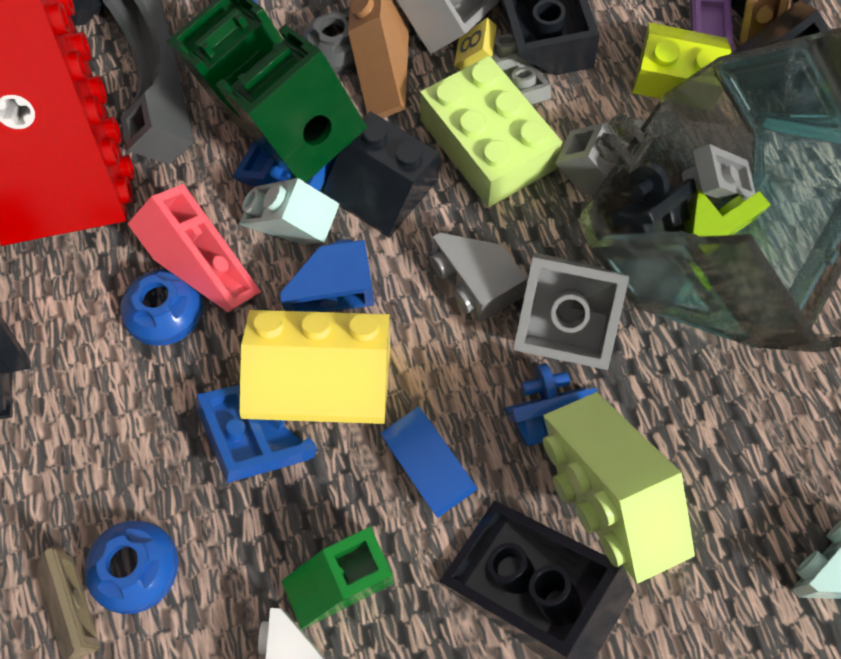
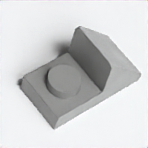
(720, 175)

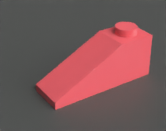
(191, 247)

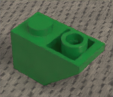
(337, 578)

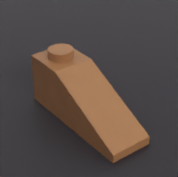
(380, 51)

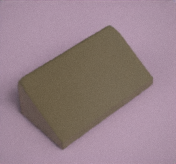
(66, 605)

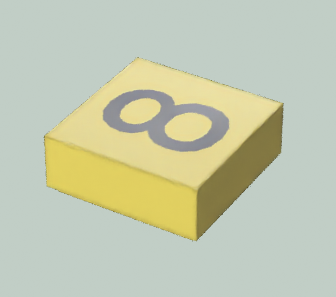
(476, 44)

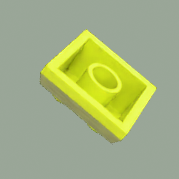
(673, 56)

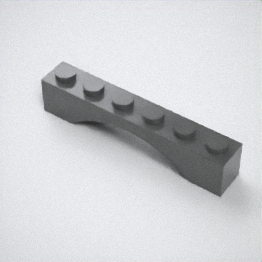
(158, 116)

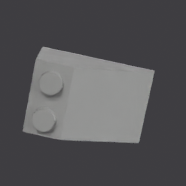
(443, 20)

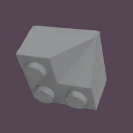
(571, 311)

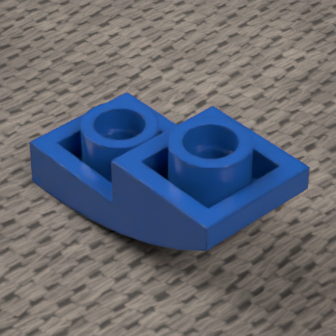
(428, 461)

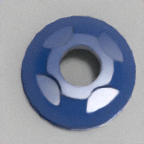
(165, 323)
(150, 579)

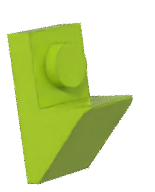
(730, 219)

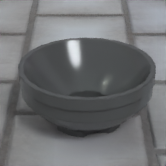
(335, 48)

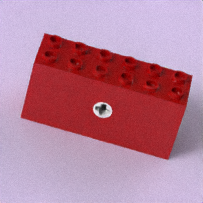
(55, 136)

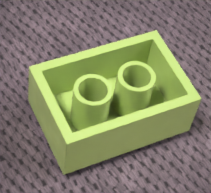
(489, 130)
(619, 487)

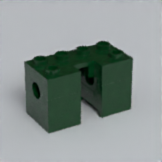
(270, 86)

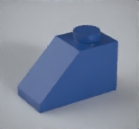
(331, 280)

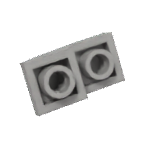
(519, 71)

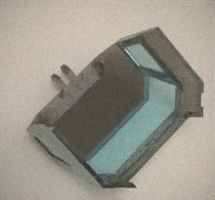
(776, 273)

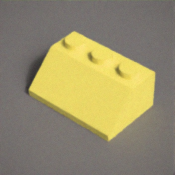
(315, 366)

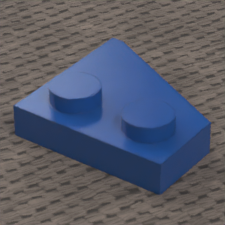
(247, 445)

